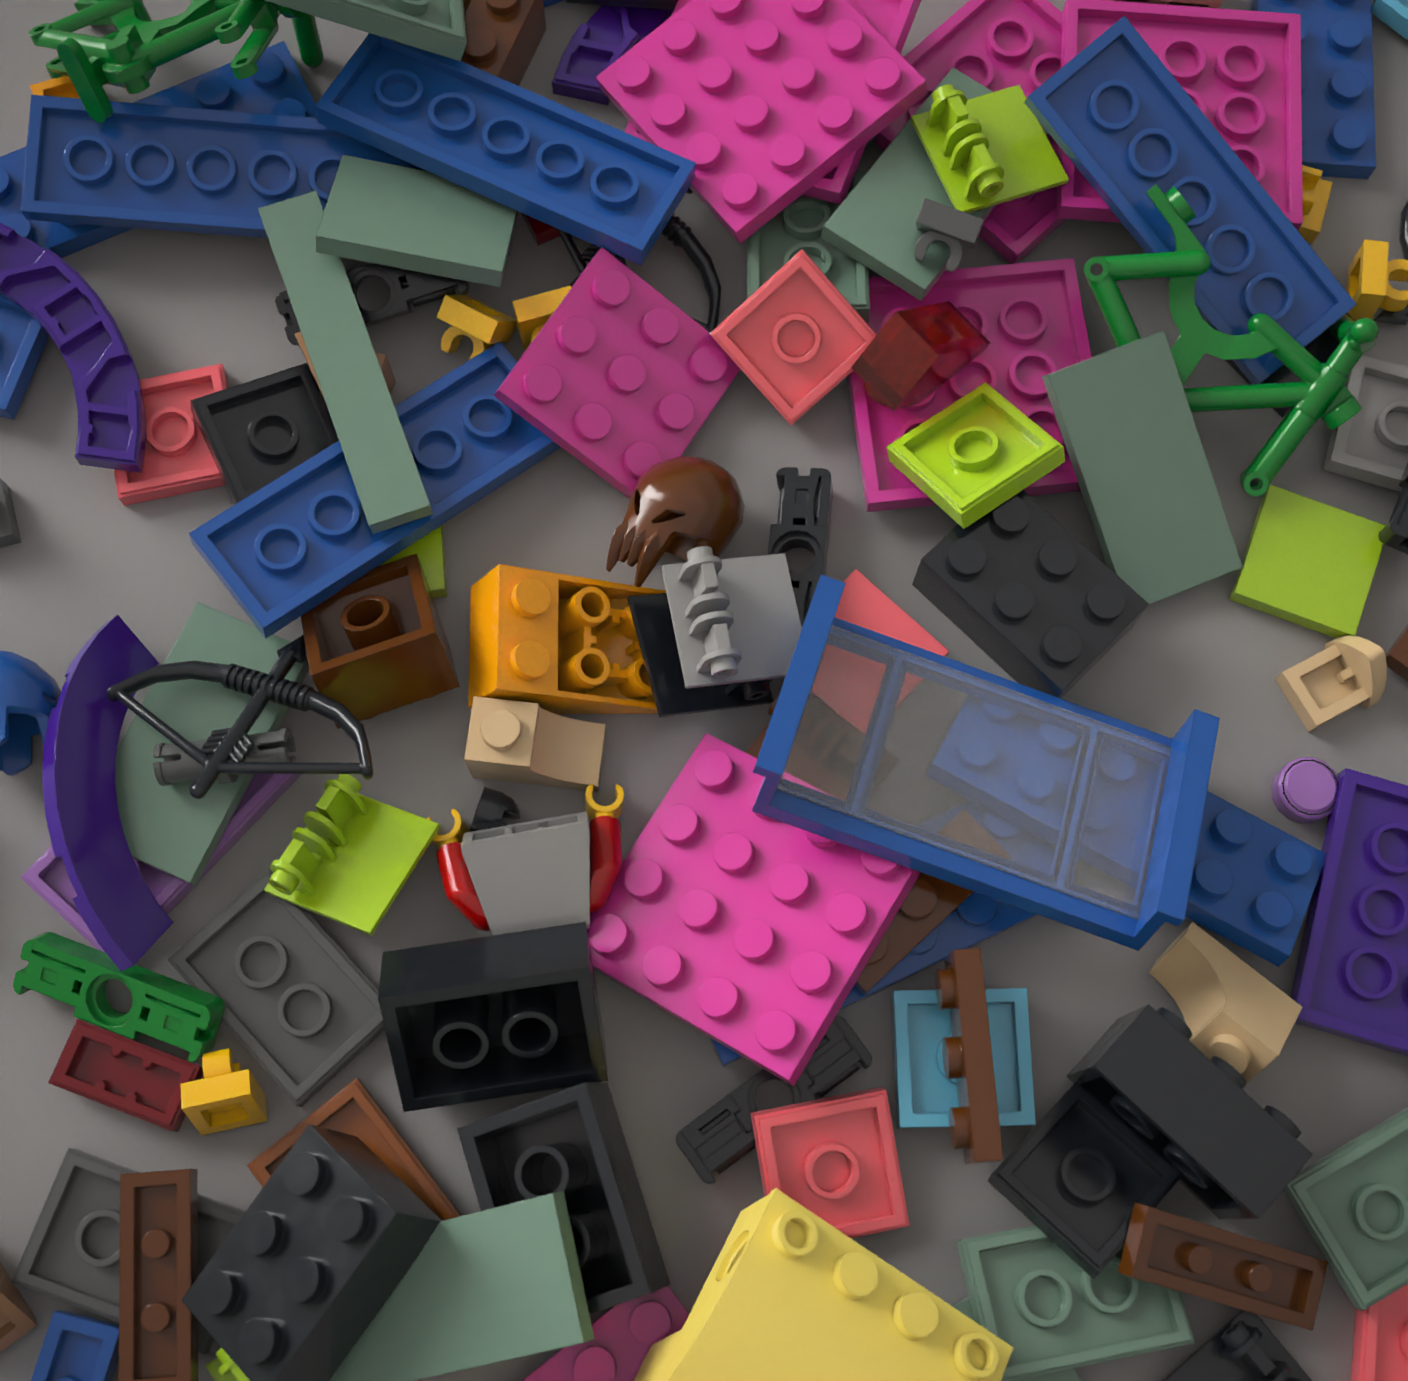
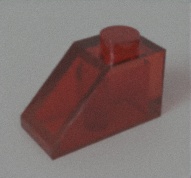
(918, 354)

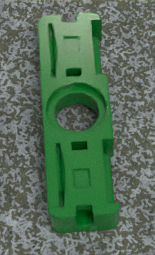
(159, 1003)

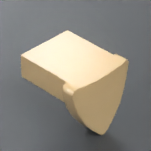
(1335, 680)

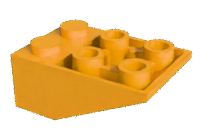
(557, 643)

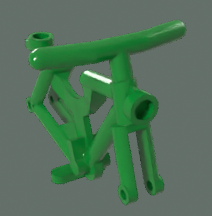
(140, 45)
(1321, 387)

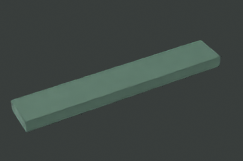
(345, 366)

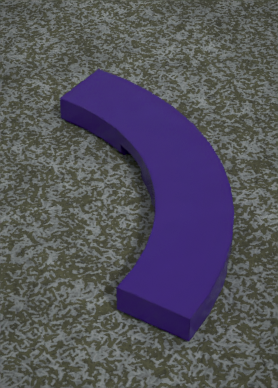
(598, 45)
(93, 348)
(83, 797)

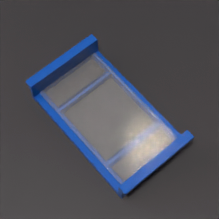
(984, 780)

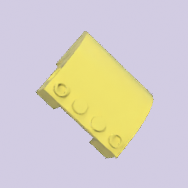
(817, 1306)

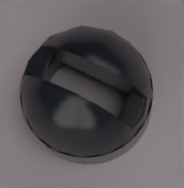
(491, 809)

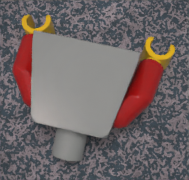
(533, 870)

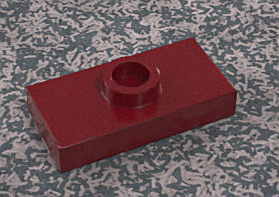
(124, 1075)

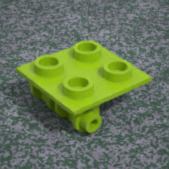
(987, 147)
(350, 856)

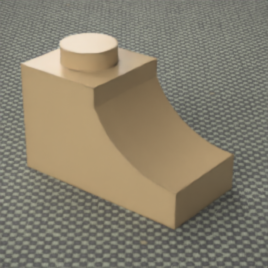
(533, 745)
(1225, 1002)

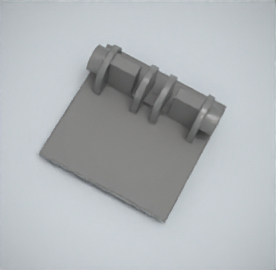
(732, 617)

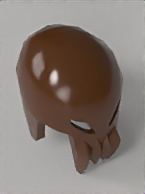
(676, 509)

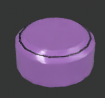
(1305, 790)

